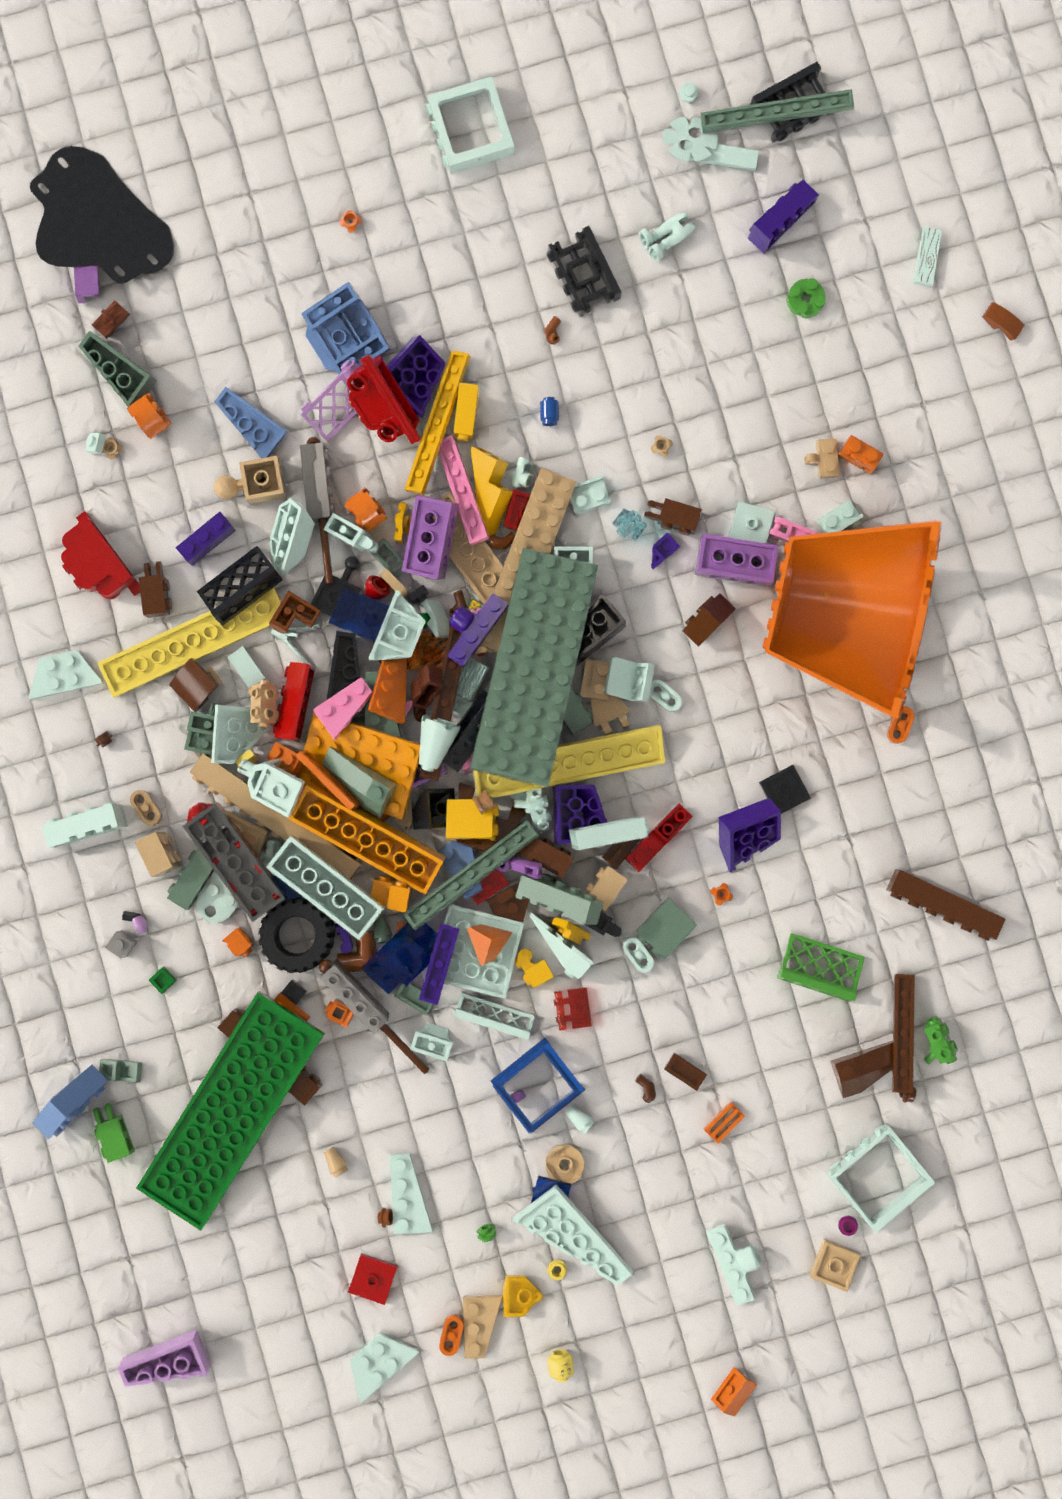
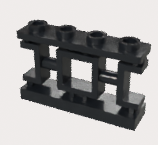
(597, 266)

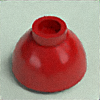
(376, 587)

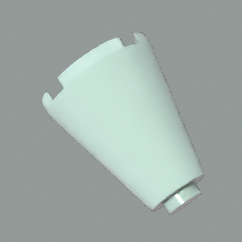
(435, 741)

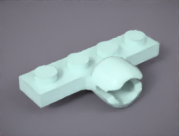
(734, 1263)

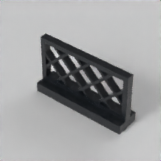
(246, 593)

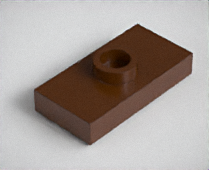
(685, 1071)

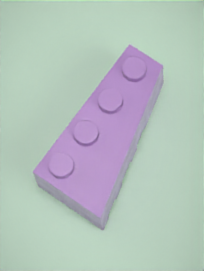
(171, 1359)

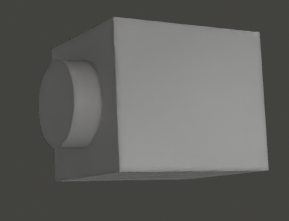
(121, 944)

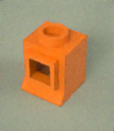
(239, 943)
(345, 1020)

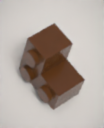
(709, 618)

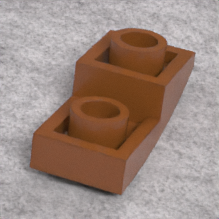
(1003, 319)

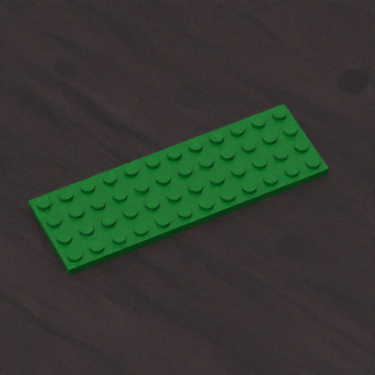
(230, 1110)

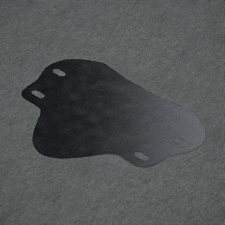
(96, 219)

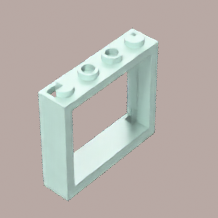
(903, 1199)

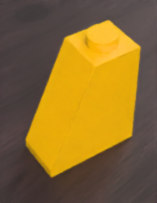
(466, 411)

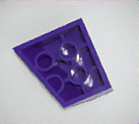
(417, 372)
(568, 806)
(748, 831)

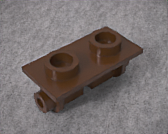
(618, 852)

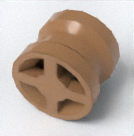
(483, 802)

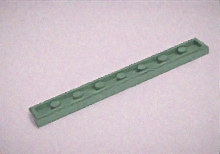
(777, 111)
(471, 875)

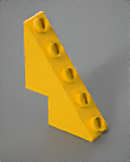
(490, 495)

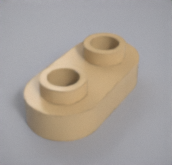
(144, 809)

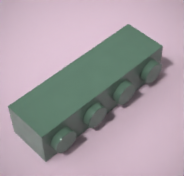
(190, 881)

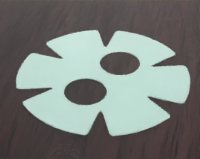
(682, 133)

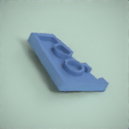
(456, 859)

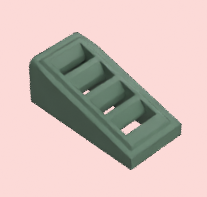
(378, 557)

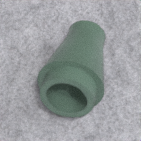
(382, 931)

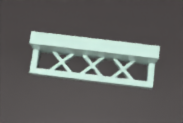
(493, 1023)

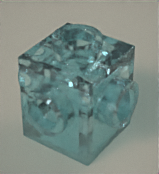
(629, 524)

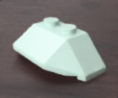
(290, 536)

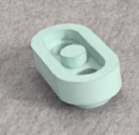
(665, 694)
(637, 954)

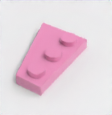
(342, 707)

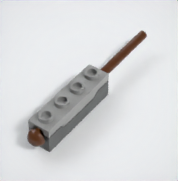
(318, 493)
(363, 1004)

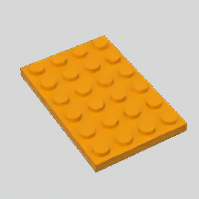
(381, 752)

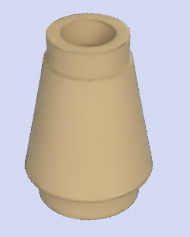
(335, 1162)

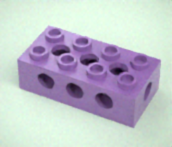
(418, 538)
(744, 550)

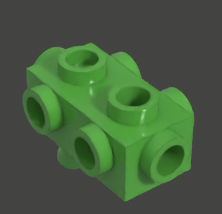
(940, 1042)

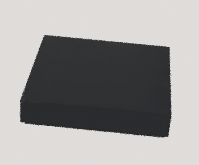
(785, 789)

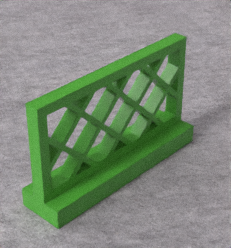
(817, 984)

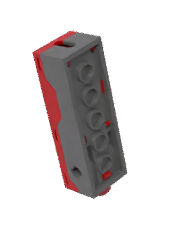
(233, 859)

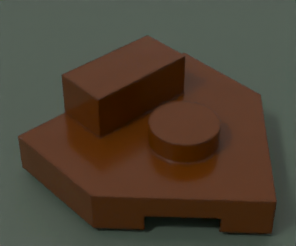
(508, 906)

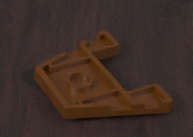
(505, 826)

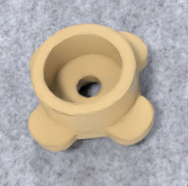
(110, 442)
(666, 444)

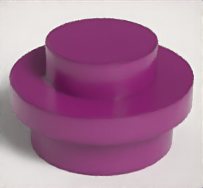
(848, 1225)

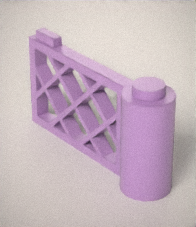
(347, 369)

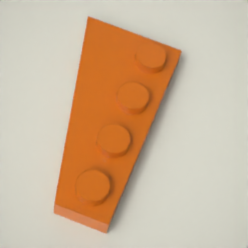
(390, 690)

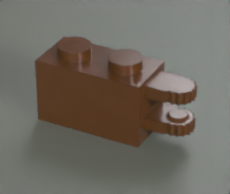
(675, 516)
(155, 592)

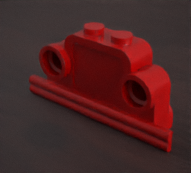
(381, 401)
(95, 561)

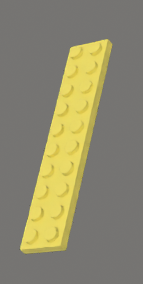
(189, 640)
(587, 760)

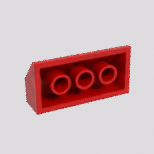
(294, 701)

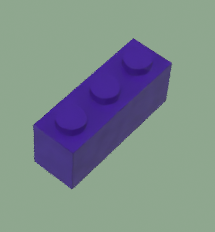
(205, 538)

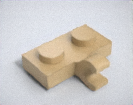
(825, 458)

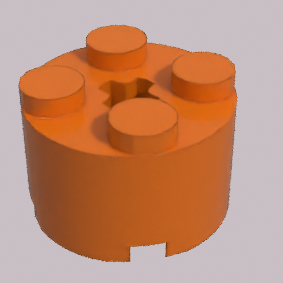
(149, 416)
(366, 509)

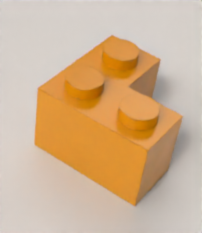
(391, 893)

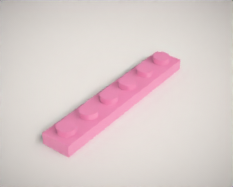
(462, 491)

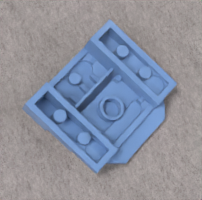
(343, 329)

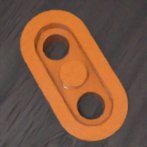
(901, 726)
(452, 1334)

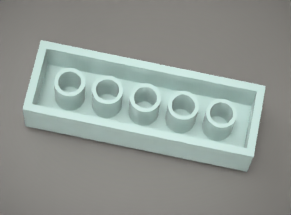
(325, 887)

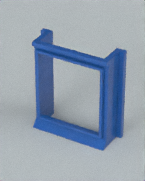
(541, 1047)

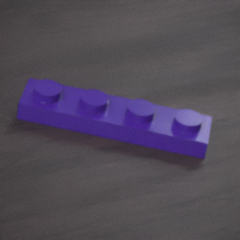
(439, 964)

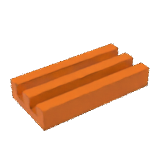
(735, 1111)

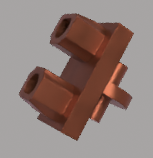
(110, 319)

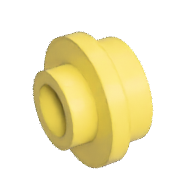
(557, 1275)

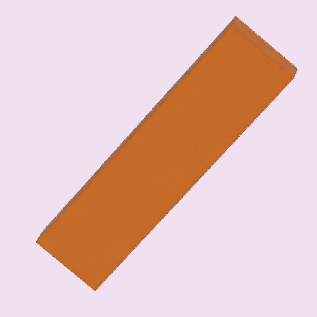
(328, 779)

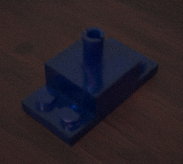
(359, 615)
(402, 957)

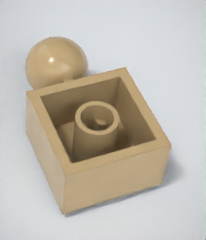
(252, 476)

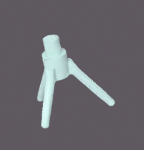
(286, 637)

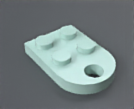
(217, 895)

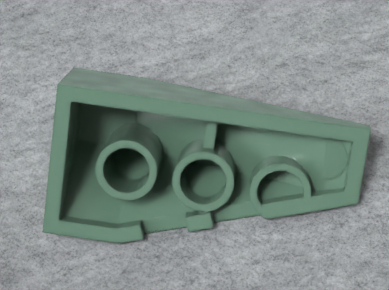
(364, 784)

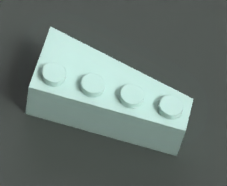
(84, 825)

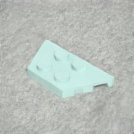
(398, 632)
(62, 674)
(378, 1363)

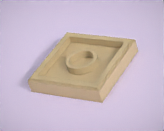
(835, 1265)

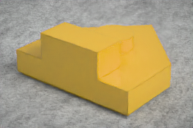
(402, 523)
(570, 931)
(519, 1295)

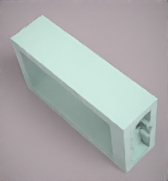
(609, 833)

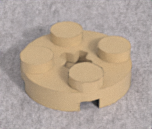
(565, 1152)

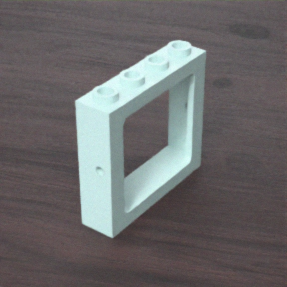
(475, 156)

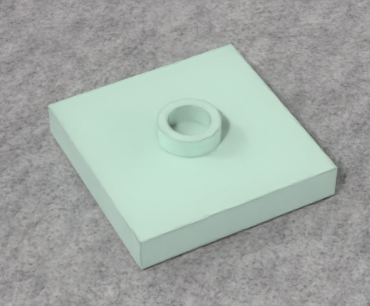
(751, 523)

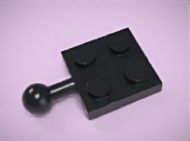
(328, 594)

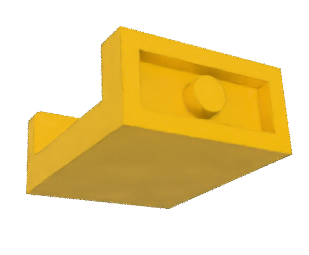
(466, 821)

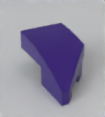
(663, 549)

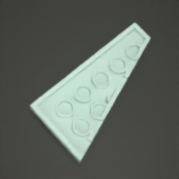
(568, 1230)

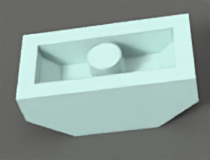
(432, 1041)

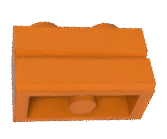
(860, 454)

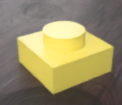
(249, 755)

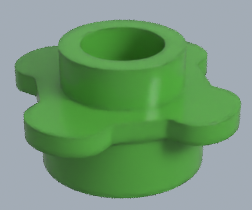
(486, 1232)

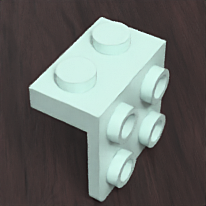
(629, 679)

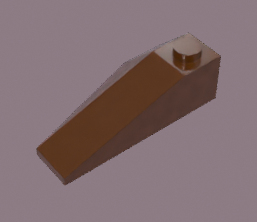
(862, 1069)

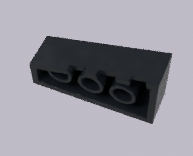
(600, 626)
(344, 664)

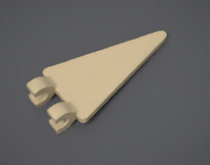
(607, 711)

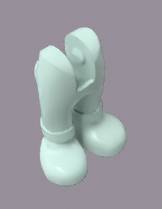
(672, 226)

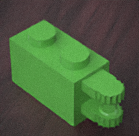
(112, 1134)

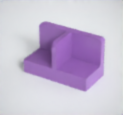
(86, 282)

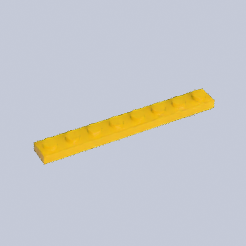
(437, 423)

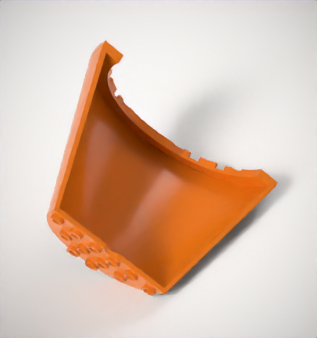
(876, 611)

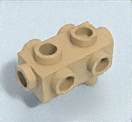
(263, 704)

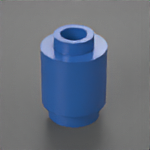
(549, 411)

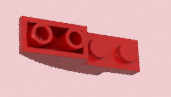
(658, 837)

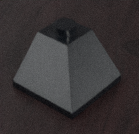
(431, 808)

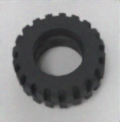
(271, 941)

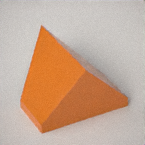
(488, 941)

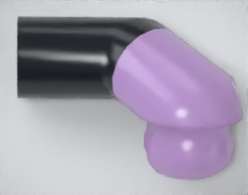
(137, 919)

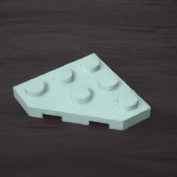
(233, 733)

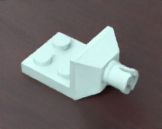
(272, 785)

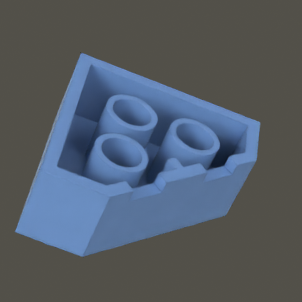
(70, 1102)

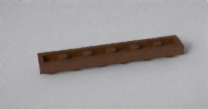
(903, 1033)

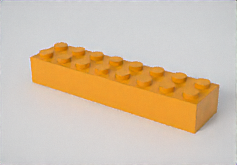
(367, 838)

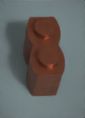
(426, 686)

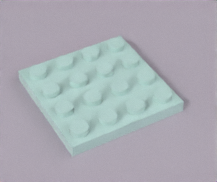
(465, 967)

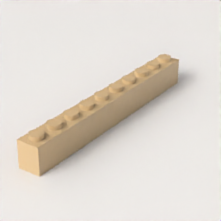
(237, 792)

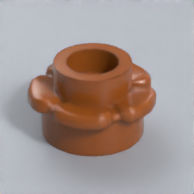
(385, 1217)

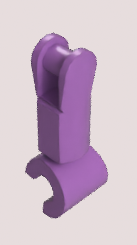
(523, 866)

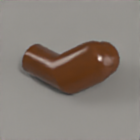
(460, 601)

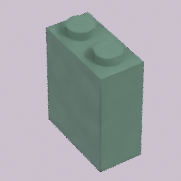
(665, 928)

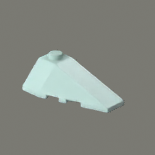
(569, 956)

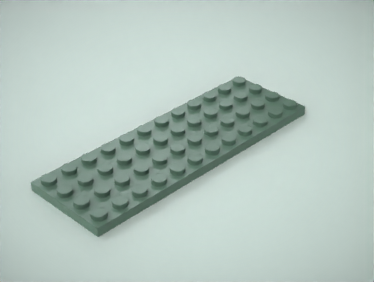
(534, 668)

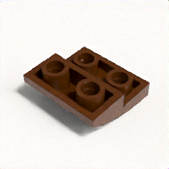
(193, 684)

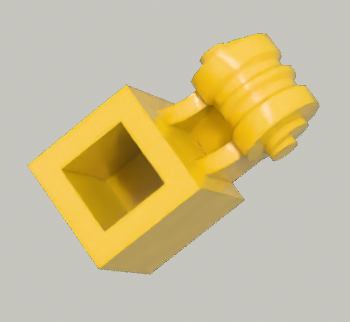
(534, 972)

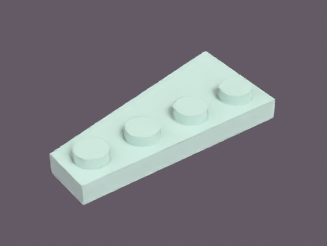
(407, 1200)

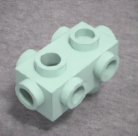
(536, 804)

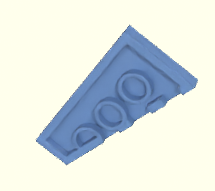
(254, 426)

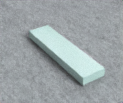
(729, 156)

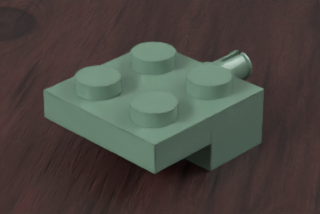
(200, 731)

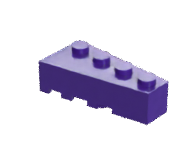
(782, 215)

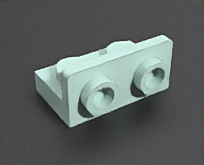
(840, 518)

